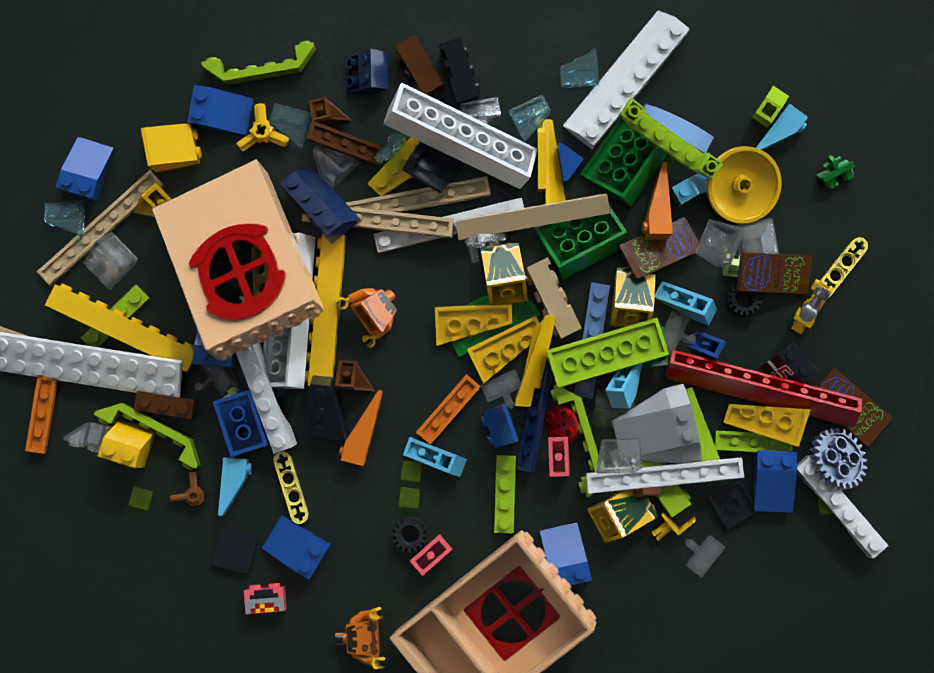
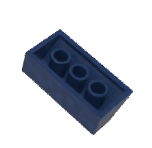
(319, 203)

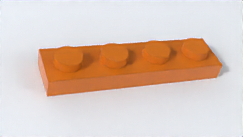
(448, 409)
(41, 414)

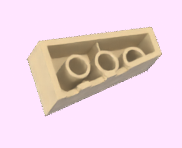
(552, 298)

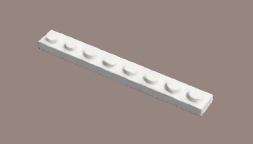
(389, 241)
(666, 475)

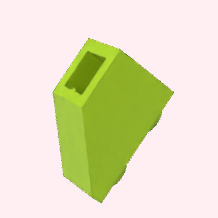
(770, 107)

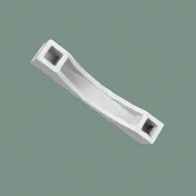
(274, 422)
(844, 510)

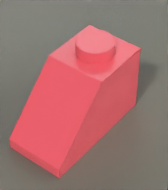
(558, 456)

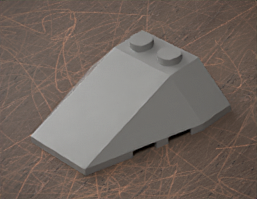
(663, 426)

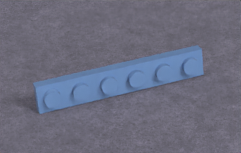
(593, 326)

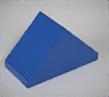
(568, 161)
(707, 345)

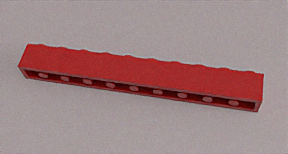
(763, 388)

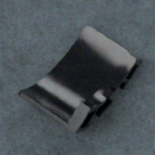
(431, 167)

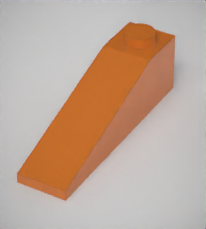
(658, 215)
(359, 440)

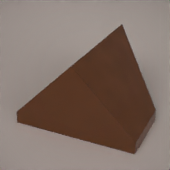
(326, 112)
(351, 377)

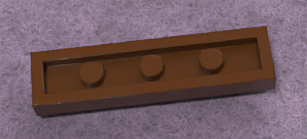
(343, 143)

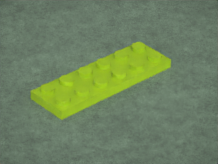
(607, 353)

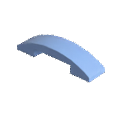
(687, 131)

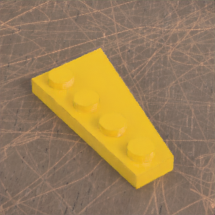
(391, 174)
(463, 321)
(502, 348)
(774, 422)

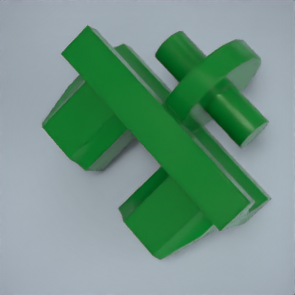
(833, 168)

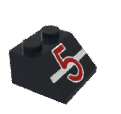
(789, 364)

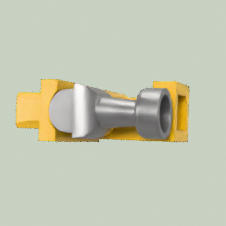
(807, 313)

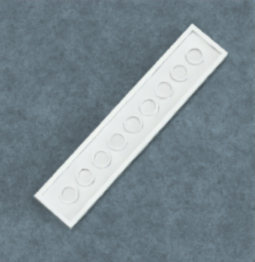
(90, 365)

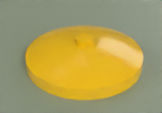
(745, 185)

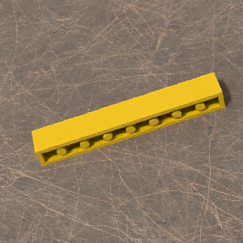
(326, 324)
(119, 327)

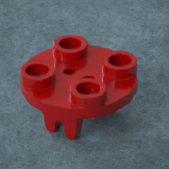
(566, 419)

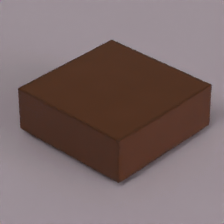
(647, 492)

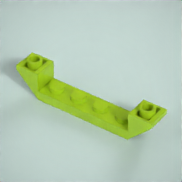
(304, 52)
(668, 141)
(562, 396)
(189, 455)

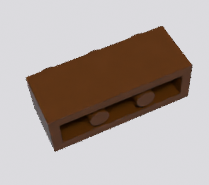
(418, 66)
(165, 405)

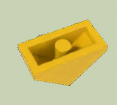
(150, 199)

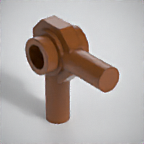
(193, 495)

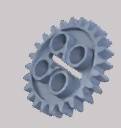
(838, 459)

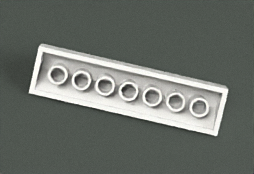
(626, 78)
(460, 136)
(287, 352)

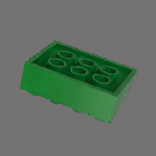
(623, 163)
(581, 241)

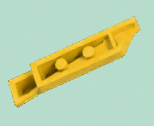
(548, 166)
(535, 361)

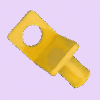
(668, 526)

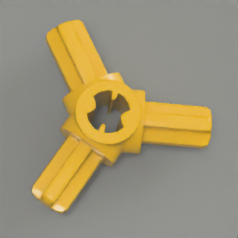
(255, 135)

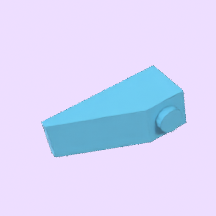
(785, 126)
(688, 189)
(686, 302)
(624, 387)
(434, 457)
(234, 475)

